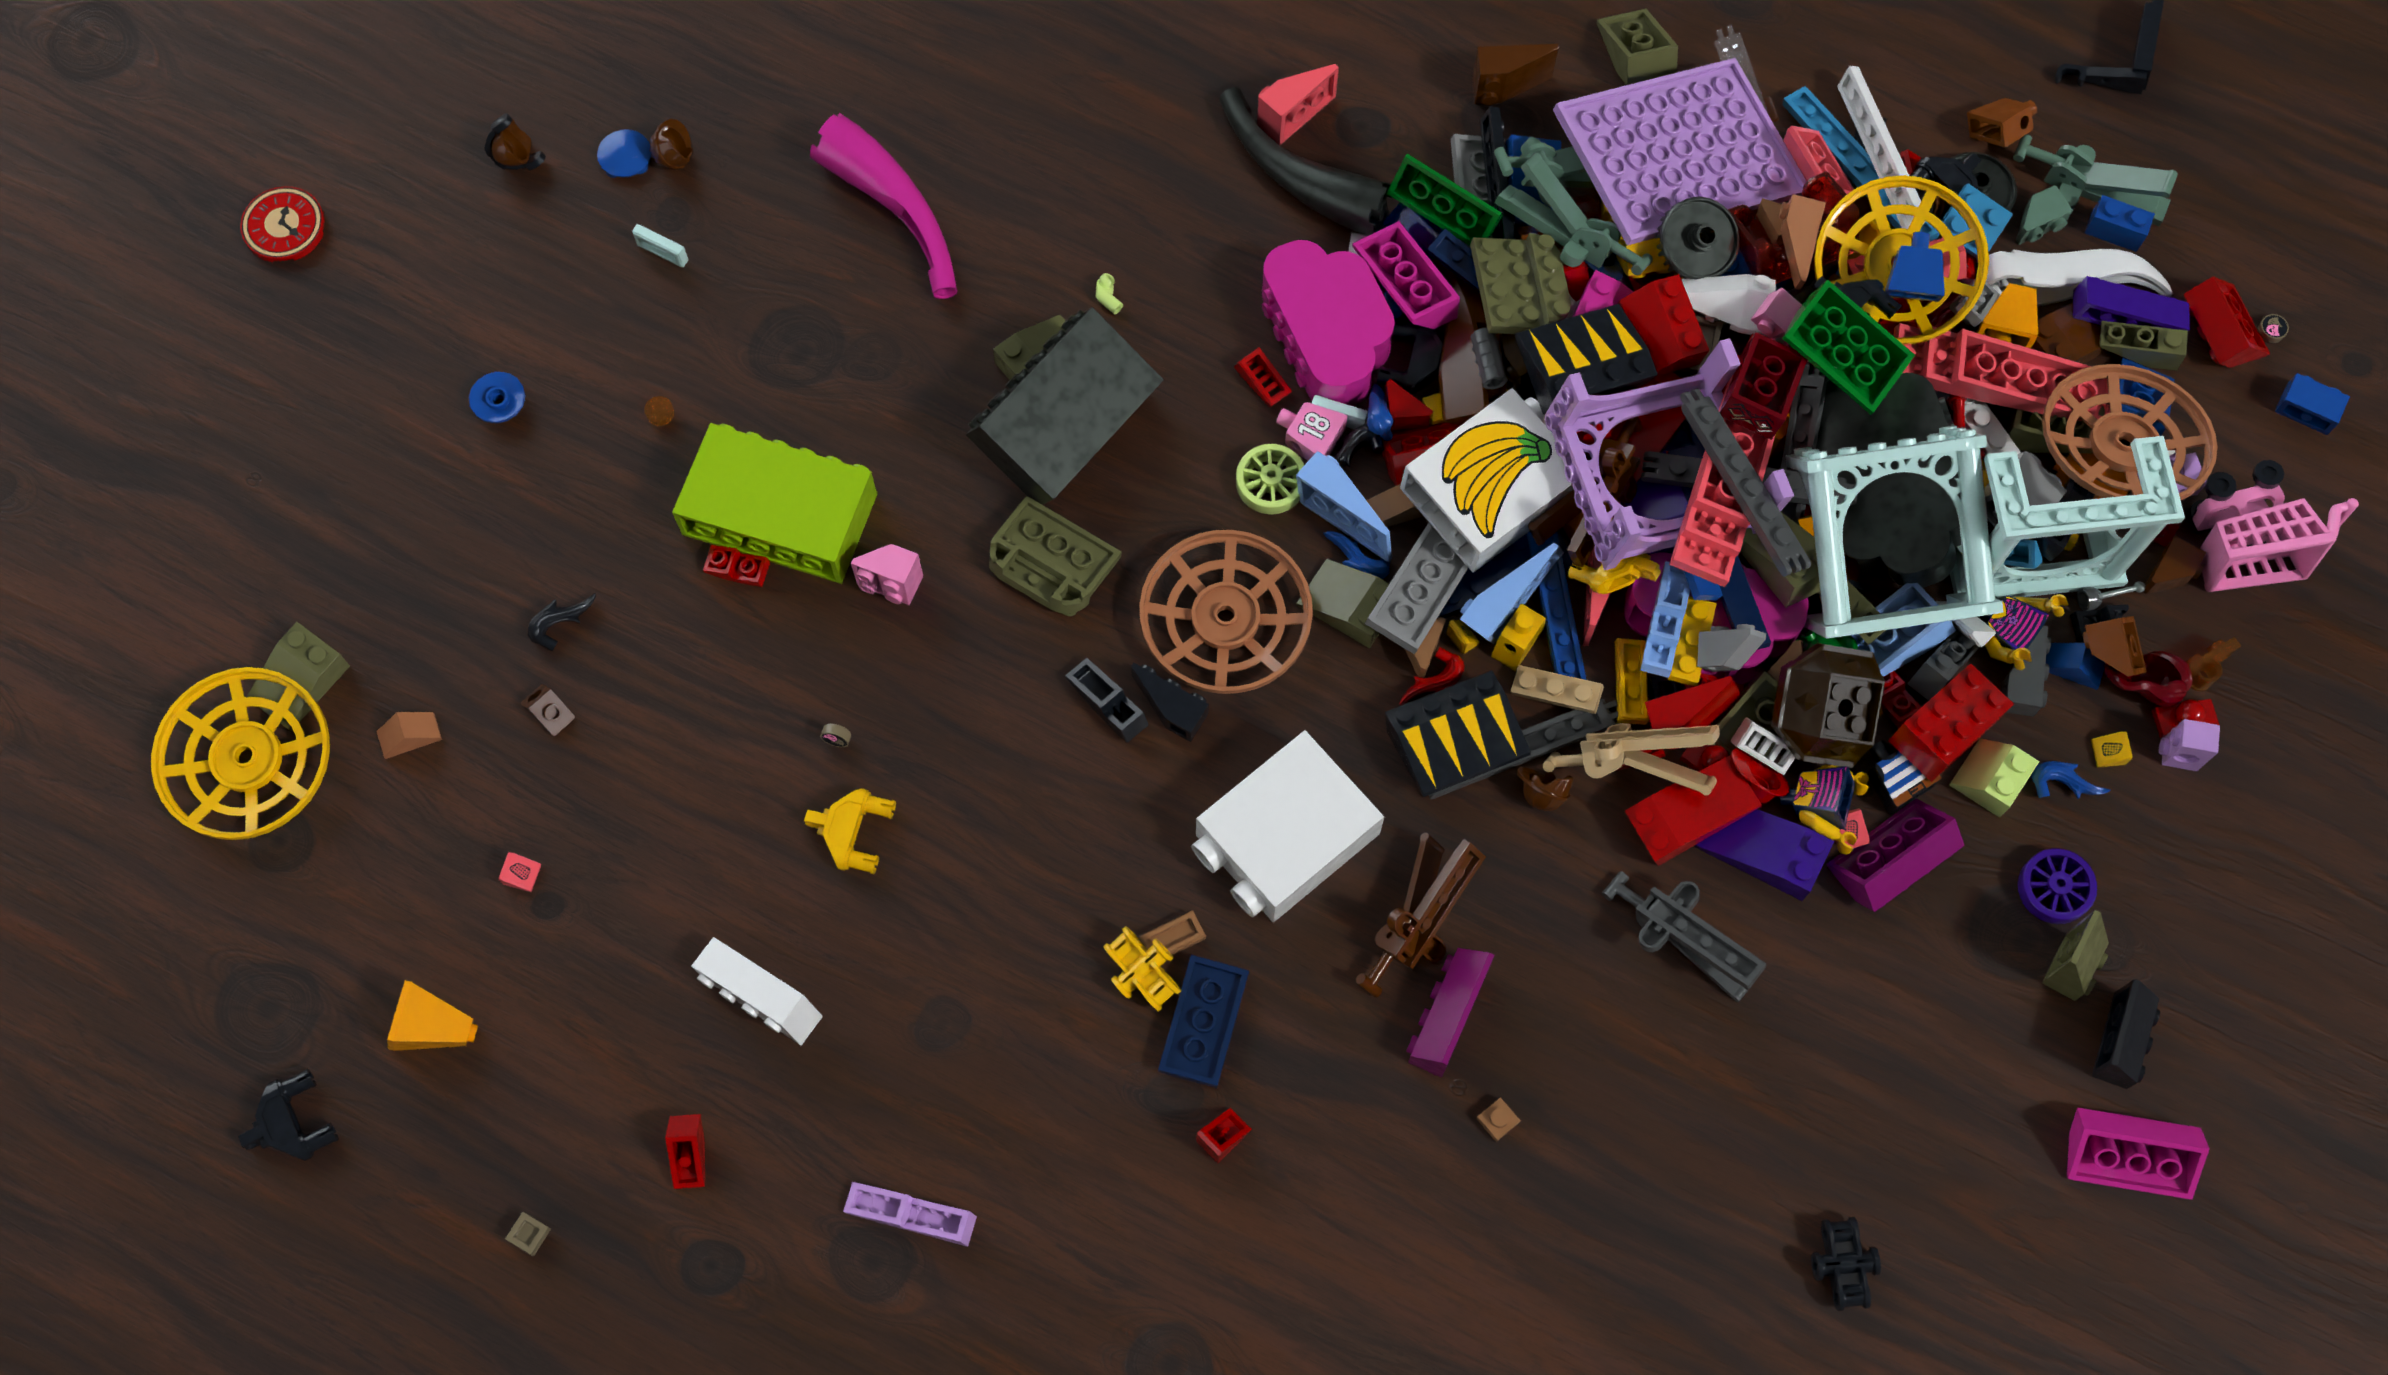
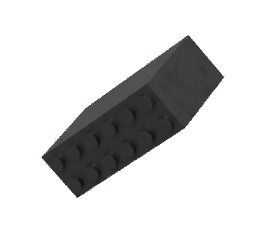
(1063, 405)

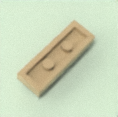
(1557, 689)

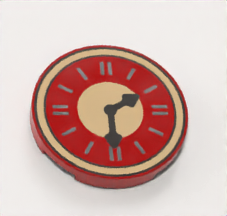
(282, 224)

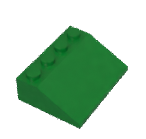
(1847, 346)

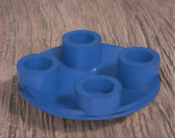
(624, 153)

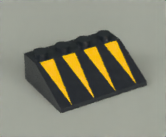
(1596, 344)
(1456, 733)

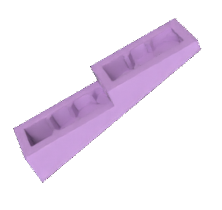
(910, 1213)

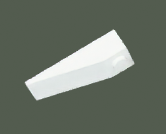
(1730, 298)

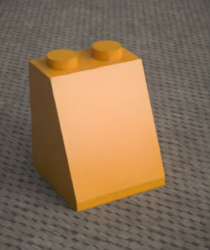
(2013, 316)

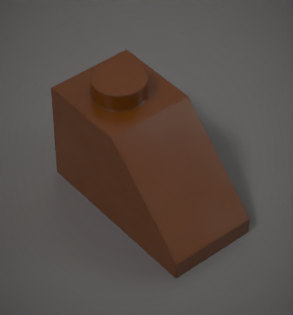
(2175, 566)

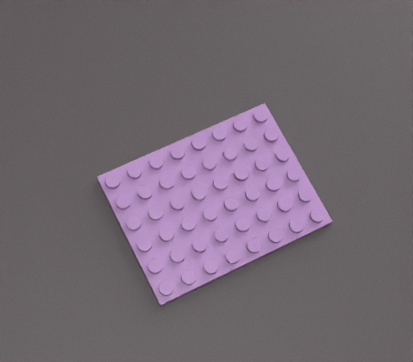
(1678, 141)

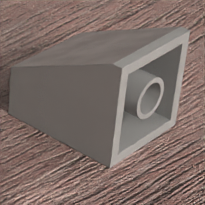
(2039, 485)

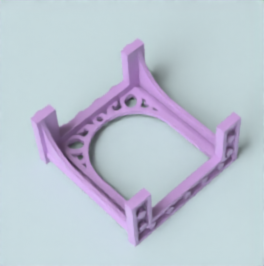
(1575, 411)

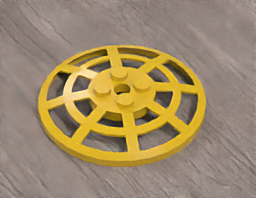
(1885, 246)
(230, 743)

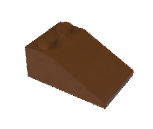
(1511, 70)

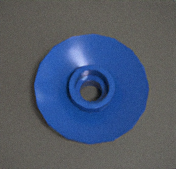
(492, 388)

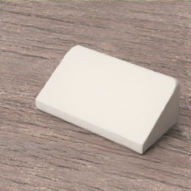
(1973, 628)

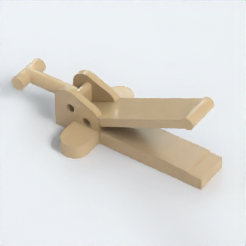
(1622, 745)

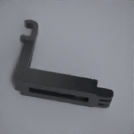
(2125, 79)

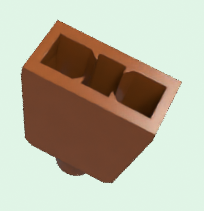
(2001, 121)

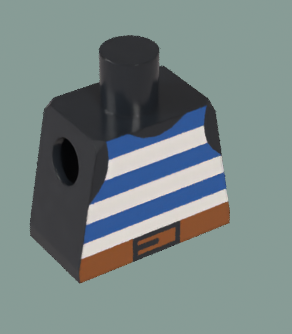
(1896, 778)

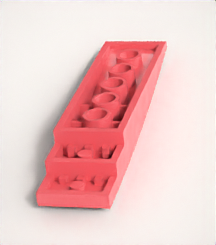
(1997, 371)
(1713, 519)

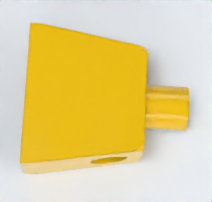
(1521, 633)

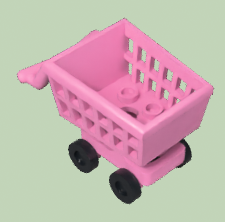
(2295, 523)

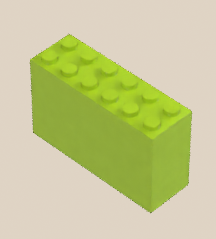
(775, 502)

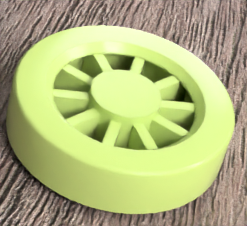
(1269, 477)

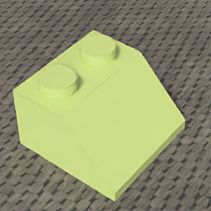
(1994, 775)

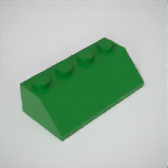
(1443, 201)

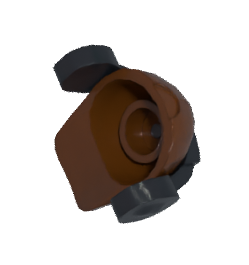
(511, 146)

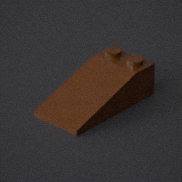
(2068, 337)

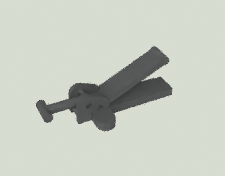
(1671, 920)

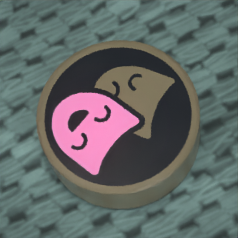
(2273, 328)
(835, 735)

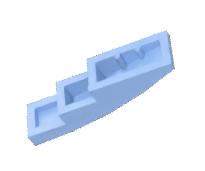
(1666, 622)

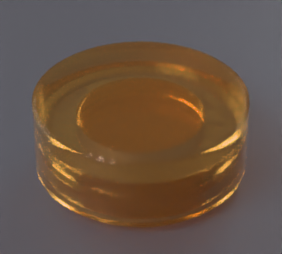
(659, 410)

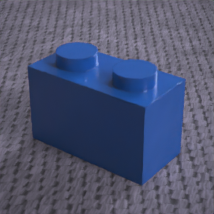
(2119, 223)
(2312, 403)

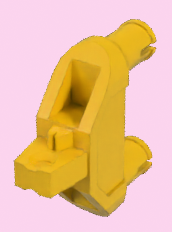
(1623, 575)
(841, 825)

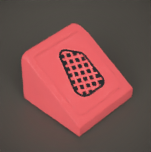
(1856, 824)
(519, 872)

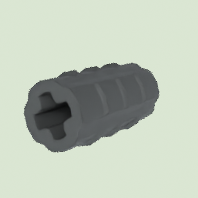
(1489, 359)

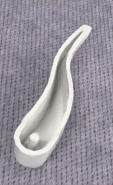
(2060, 273)

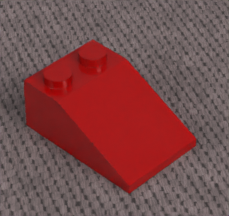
(1693, 705)

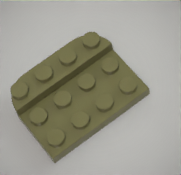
(1520, 282)
(1050, 558)

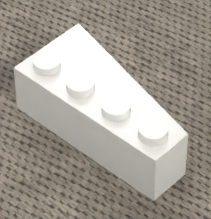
(757, 990)

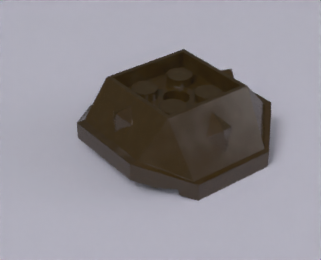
(1809, 700)

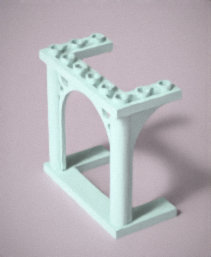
(1820, 480)
(2094, 518)

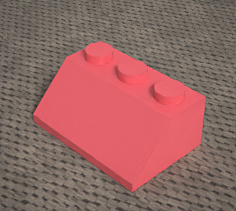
(1814, 155)

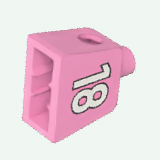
(1312, 429)

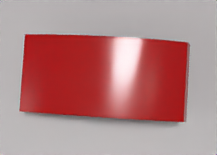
(736, 566)
(1897, 701)

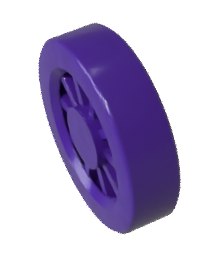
(2057, 885)

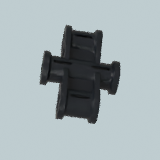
(1845, 1274)

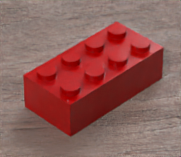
(1950, 722)

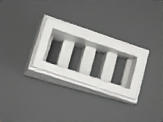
(1743, 734)

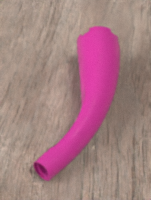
(869, 167)

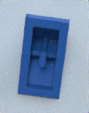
(2075, 664)

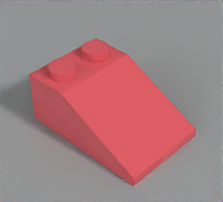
(1295, 100)

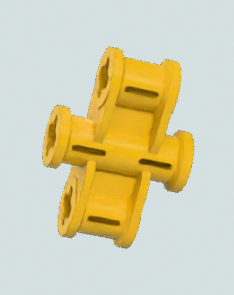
(1142, 968)

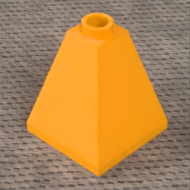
(428, 1022)

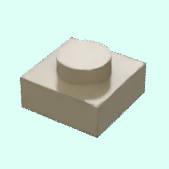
(528, 1233)

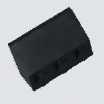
(2127, 1035)

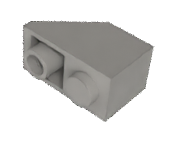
(1726, 648)

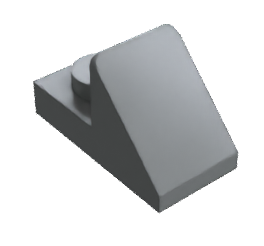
(1981, 308)

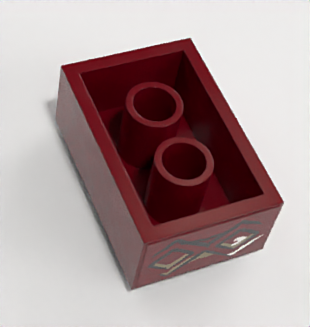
(1763, 386)

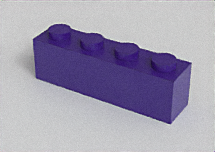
(2107, 301)

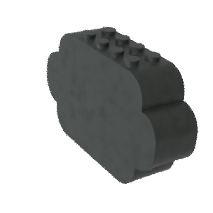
(1902, 518)

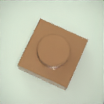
(1498, 1119)

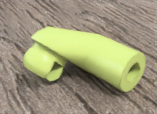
(1104, 293)

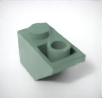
(2043, 213)

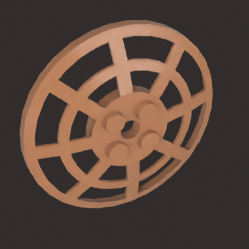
(2124, 425)
(1230, 597)

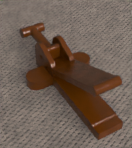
(1617, 473)
(1428, 902)

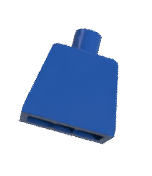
(1917, 271)

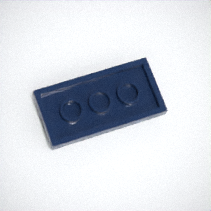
(1203, 1021)

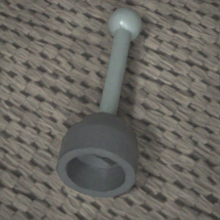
(2091, 597)

